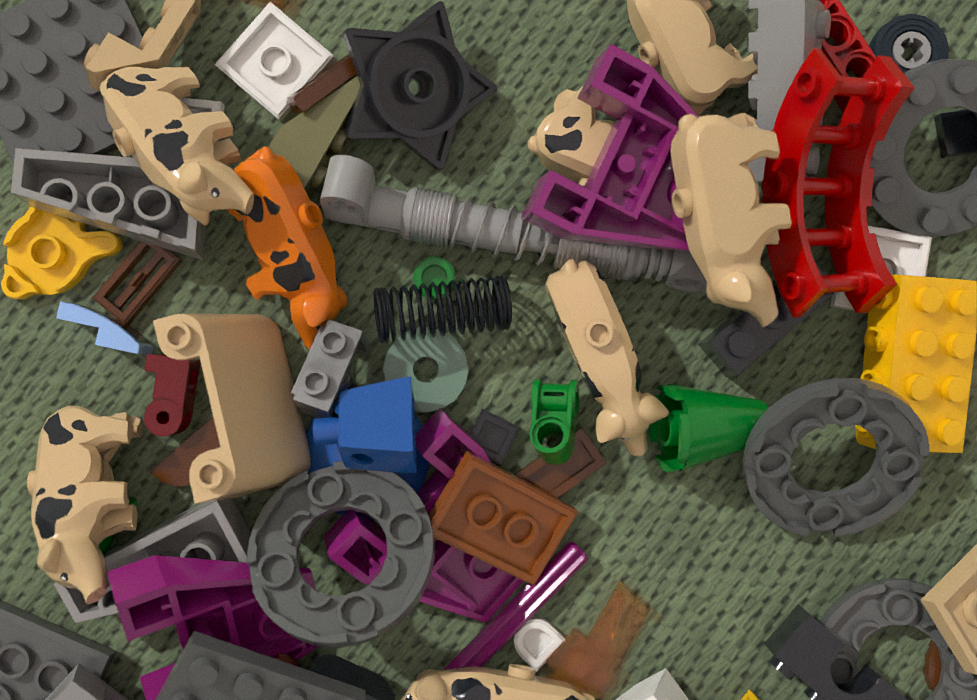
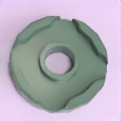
(451, 364)

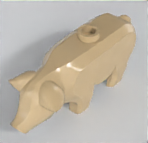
(683, 49)
(723, 211)

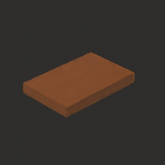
(500, 518)

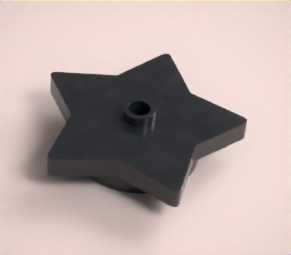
(444, 80)

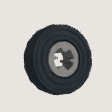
(914, 31)

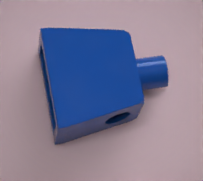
(374, 427)

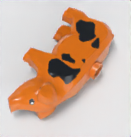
(289, 244)

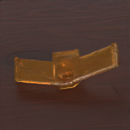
(593, 660)

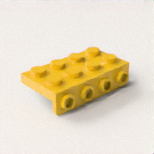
(924, 350)

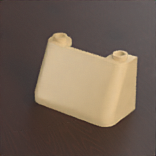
(249, 399)

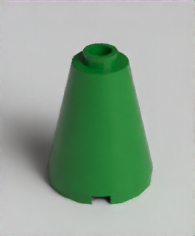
(701, 426)

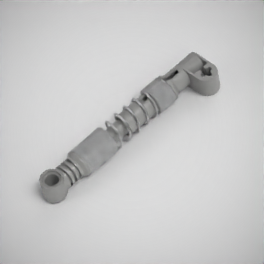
(442, 220)

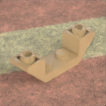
(155, 48)

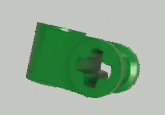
(554, 411)

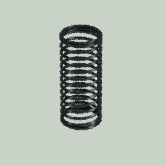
(499, 311)

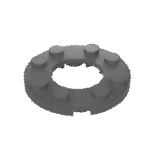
(893, 192)
(847, 402)
(886, 604)
(359, 614)

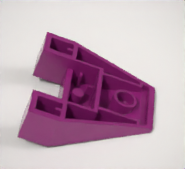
(633, 177)
(457, 579)
(197, 597)

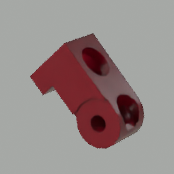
(172, 394)

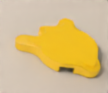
(51, 254)

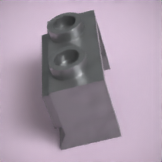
(327, 368)

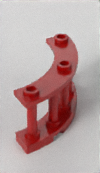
(846, 187)

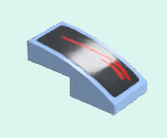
(111, 331)

